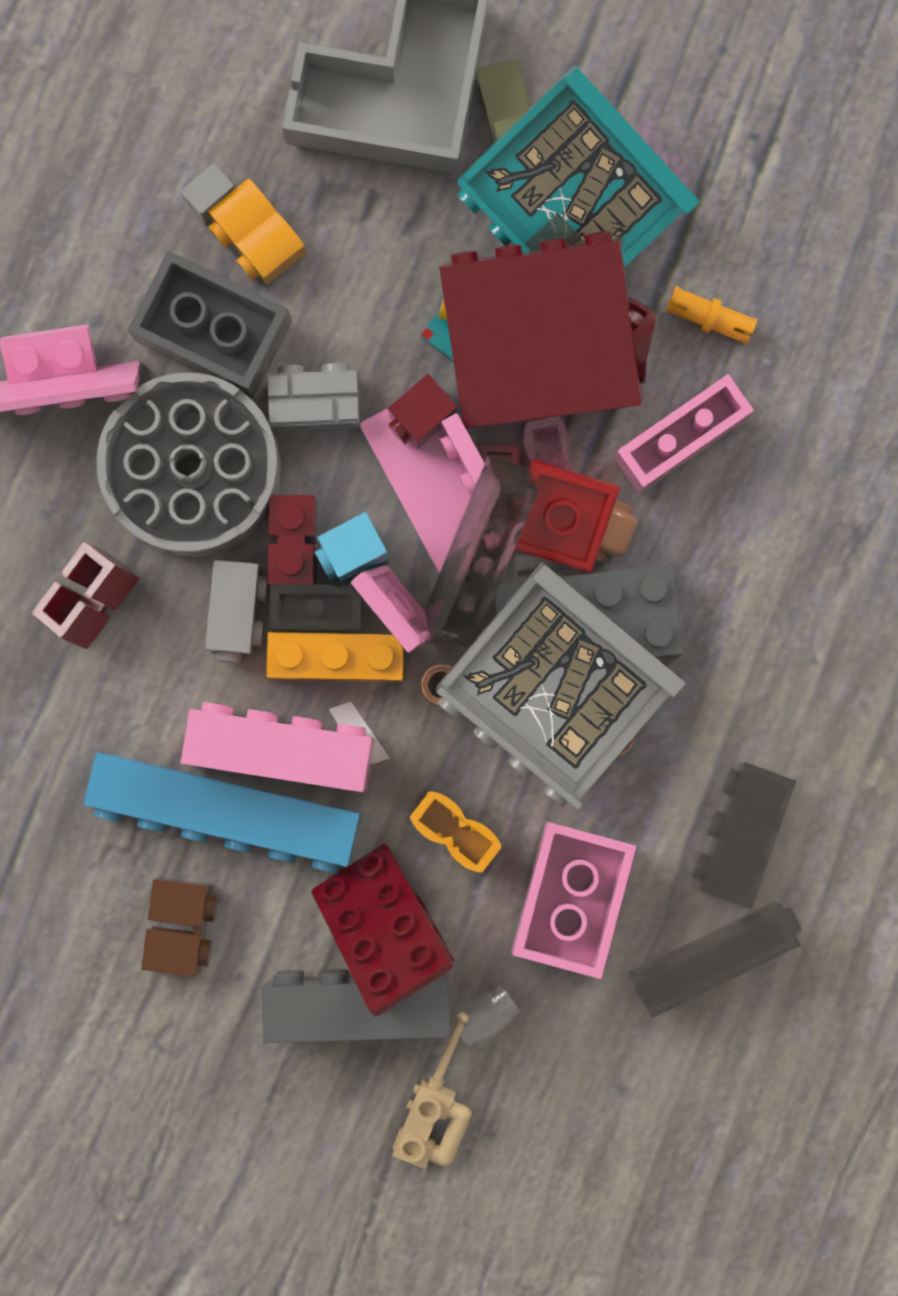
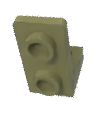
(503, 95)

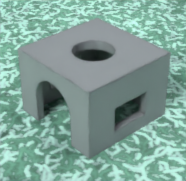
(206, 191)

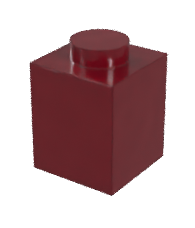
(420, 412)

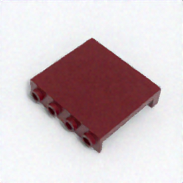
(541, 331)

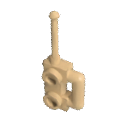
(429, 1105)

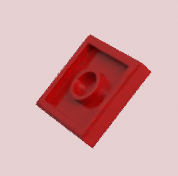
(567, 516)

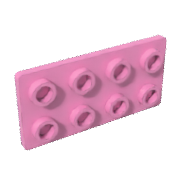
(60, 369)
(430, 480)

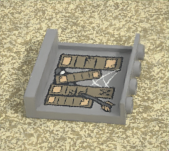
(556, 686)

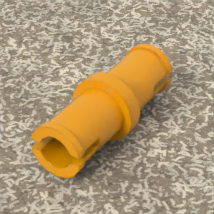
(710, 315)

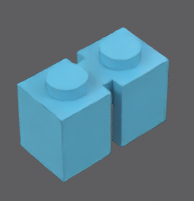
(351, 549)

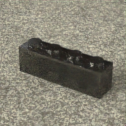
(480, 551)

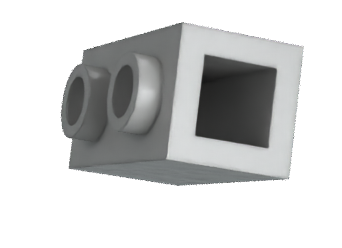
(234, 608)

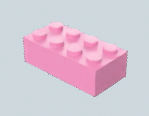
(278, 750)

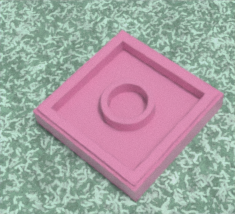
(394, 606)

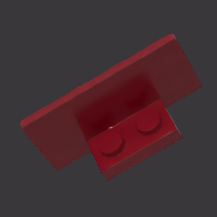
(382, 930)

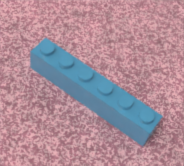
(223, 810)

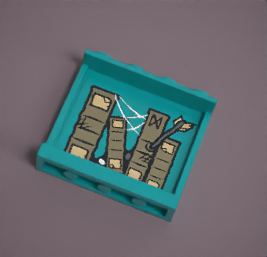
(575, 160)

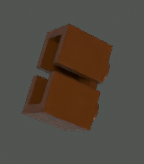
(175, 949)

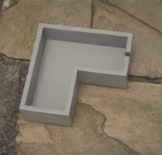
(395, 106)

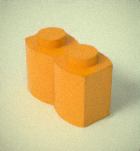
(256, 232)
(466, 839)

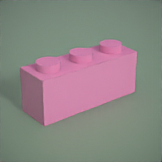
(683, 434)

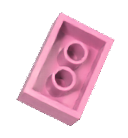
(573, 900)

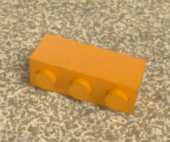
(334, 657)

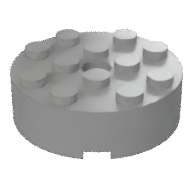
(162, 426)

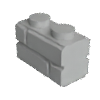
(313, 399)

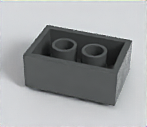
(210, 324)

